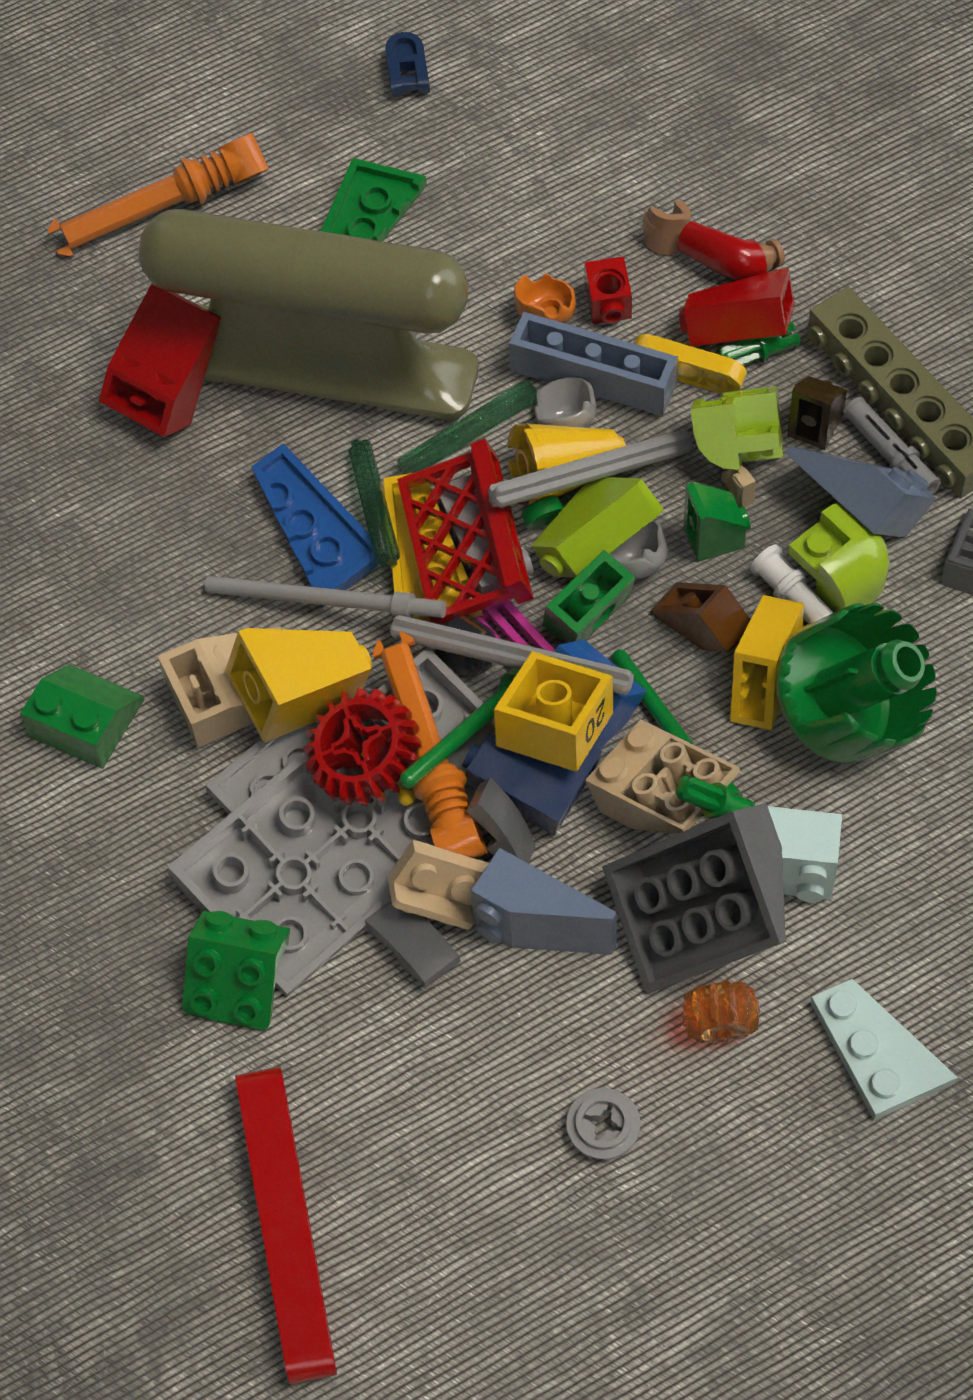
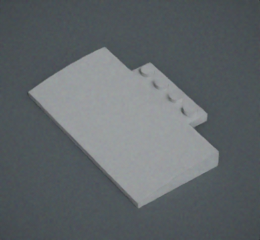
(307, 857)

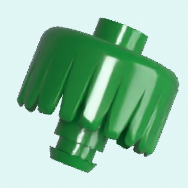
(855, 684)

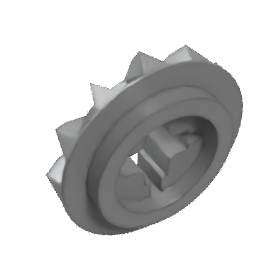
(593, 1106)

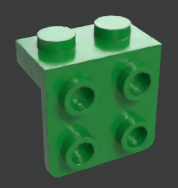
(233, 969)

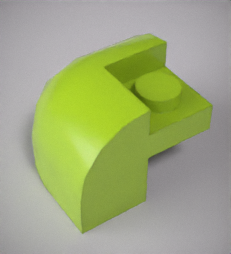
(739, 427)
(843, 559)

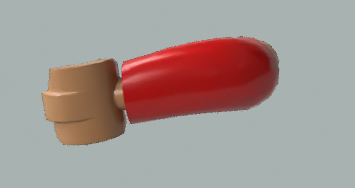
(713, 248)

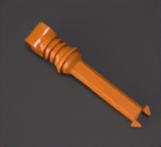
(189, 182)
(443, 787)

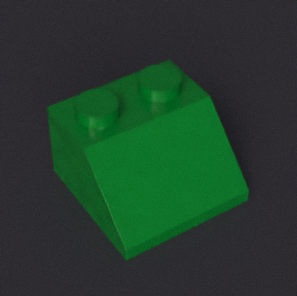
(80, 714)

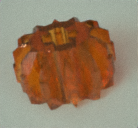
(720, 1012)

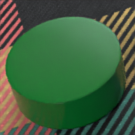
(541, 512)

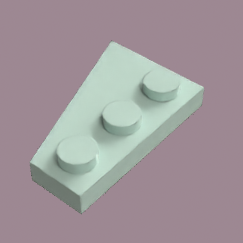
(877, 1051)

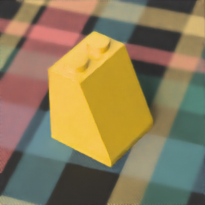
(292, 674)

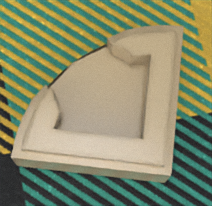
(740, 484)

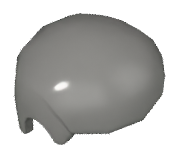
(566, 403)
(644, 551)

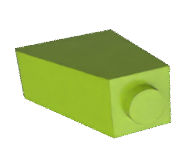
(593, 521)

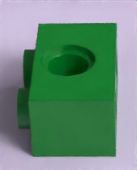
(588, 599)

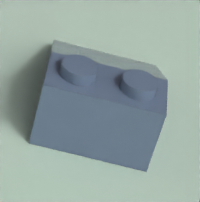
(878, 496)
(538, 911)

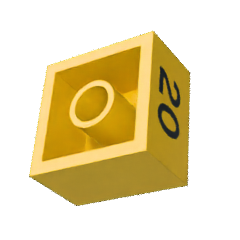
(554, 711)

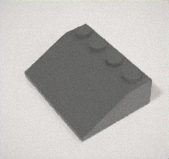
(701, 897)

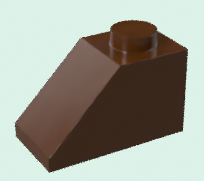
(703, 615)

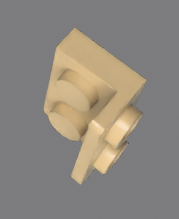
(435, 884)

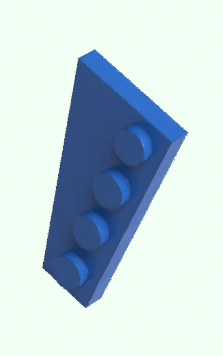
(320, 531)

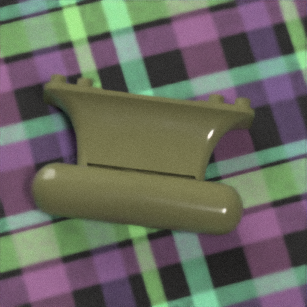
(319, 310)

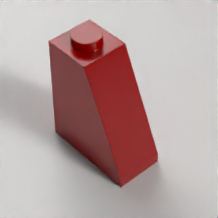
(740, 309)

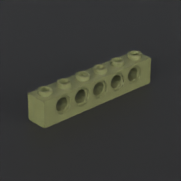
(898, 371)

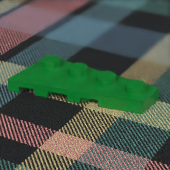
(372, 200)

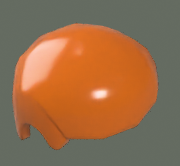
(545, 298)

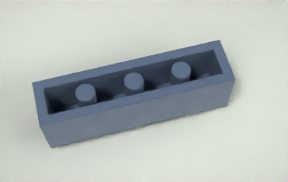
(612, 366)

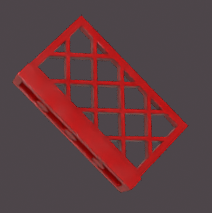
(499, 526)

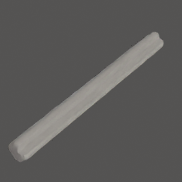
(589, 469)
(494, 649)

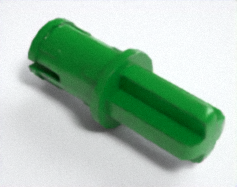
(760, 348)
(711, 798)

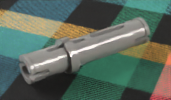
(887, 441)

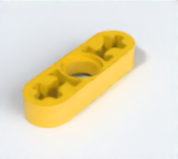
(705, 369)

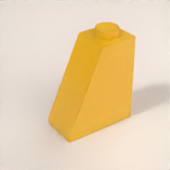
(756, 661)

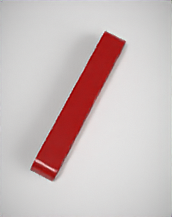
(285, 1226)

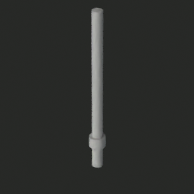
(398, 604)

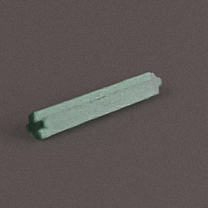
(468, 428)
(374, 503)

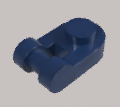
(404, 54)

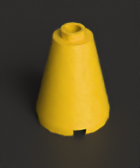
(552, 445)

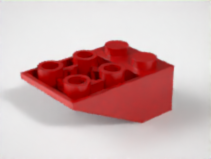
(161, 362)

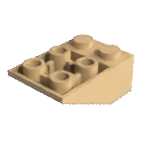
(203, 689)
(641, 778)

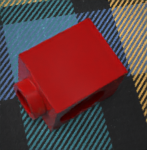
(608, 277)

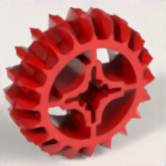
(331, 752)

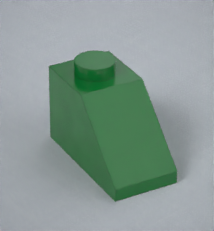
(713, 521)

